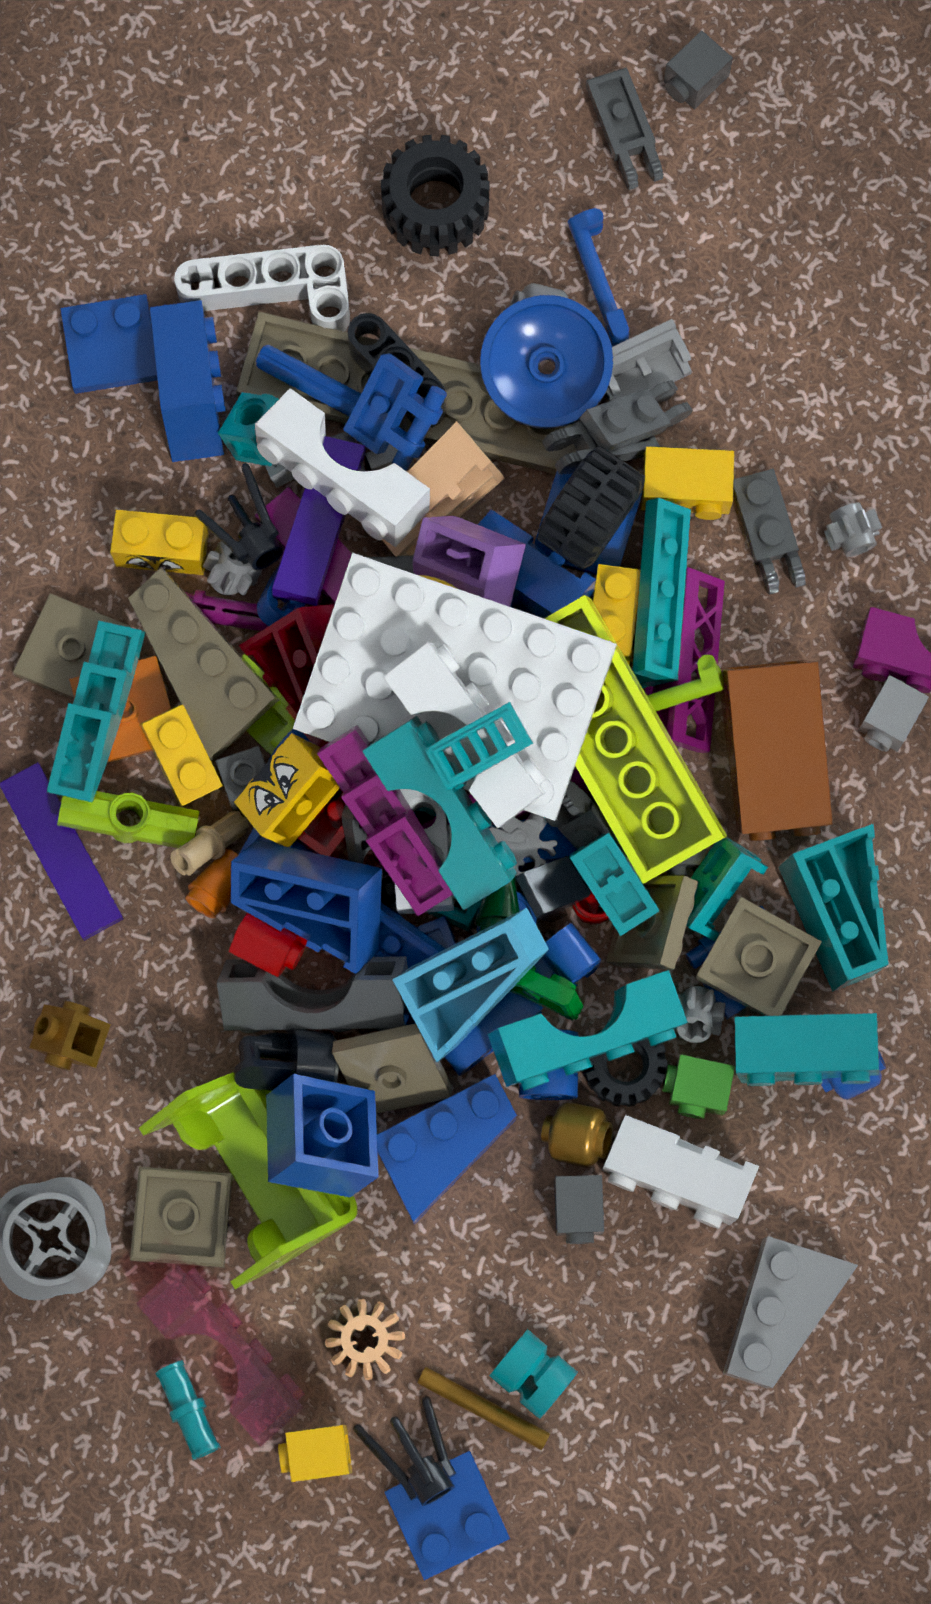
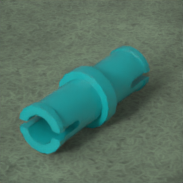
(187, 1410)

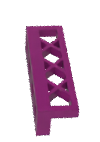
(709, 624)

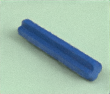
(307, 379)

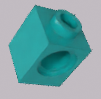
(239, 427)

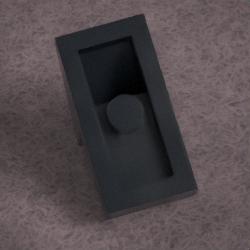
(553, 888)

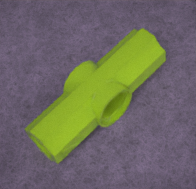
(158, 825)

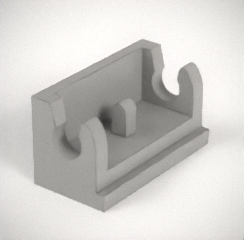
(648, 361)

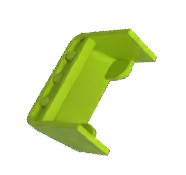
(237, 1125)

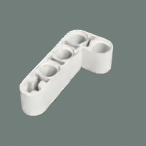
(262, 289)

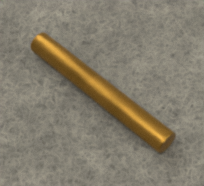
(483, 1408)

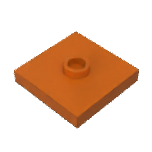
(145, 701)

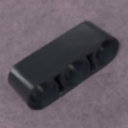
(390, 343)

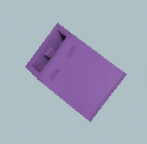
(468, 557)

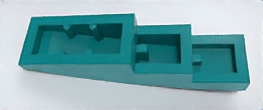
(96, 712)

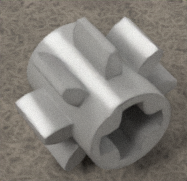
(853, 529)
(227, 573)
(702, 1014)

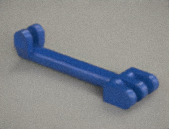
(582, 228)

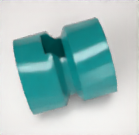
(533, 1374)

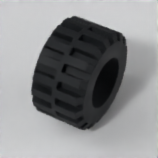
(435, 227)
(591, 507)

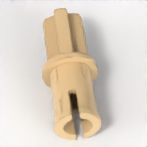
(209, 843)

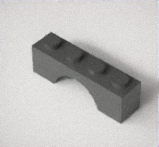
(260, 1001)

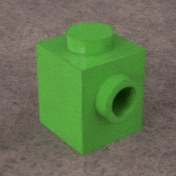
(698, 1086)

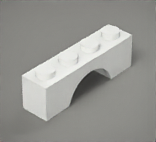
(383, 500)
(429, 684)

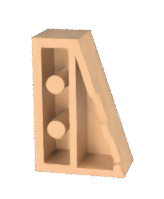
(456, 477)

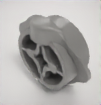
(92, 1265)

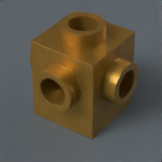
(69, 1036)

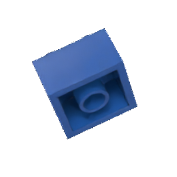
(321, 1136)

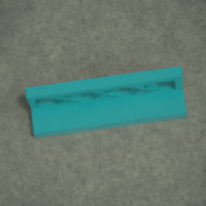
(661, 593)

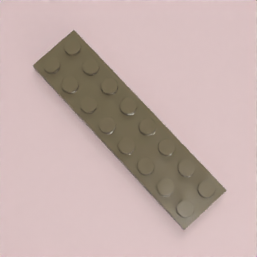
(463, 382)

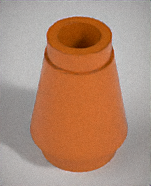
(212, 888)

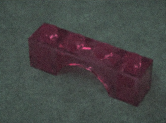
(262, 1399)

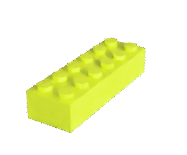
(636, 766)

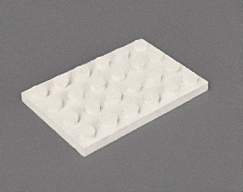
(508, 654)

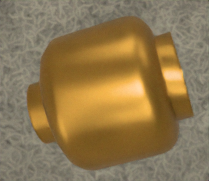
(577, 1134)

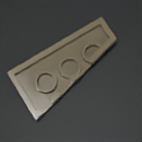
(203, 667)

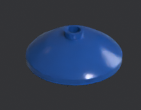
(552, 331)

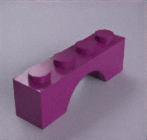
(893, 648)

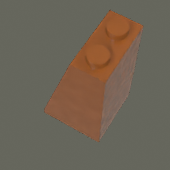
(776, 748)

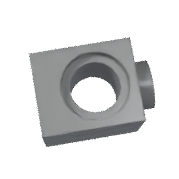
(892, 715)

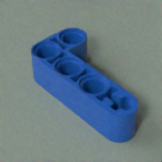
(567, 956)

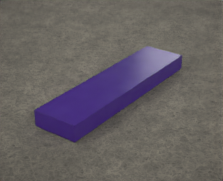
(314, 534)
(61, 852)

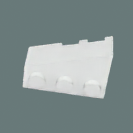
(678, 1172)

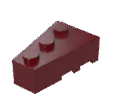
(289, 653)

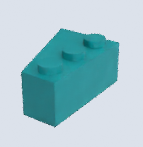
(840, 905)
(806, 1048)

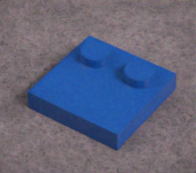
(109, 343)
(452, 1526)

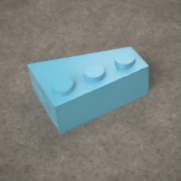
(467, 980)

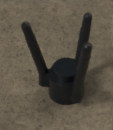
(256, 541)
(428, 1478)

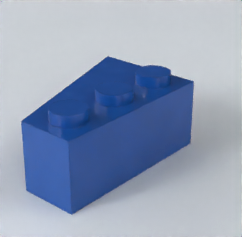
(187, 379)
(541, 581)
(314, 896)
(443, 1142)

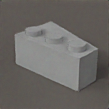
(781, 1308)

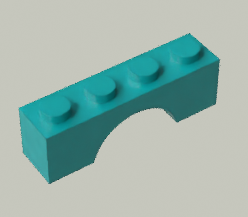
(475, 860)
(535, 1047)

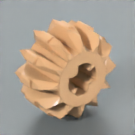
(370, 1354)

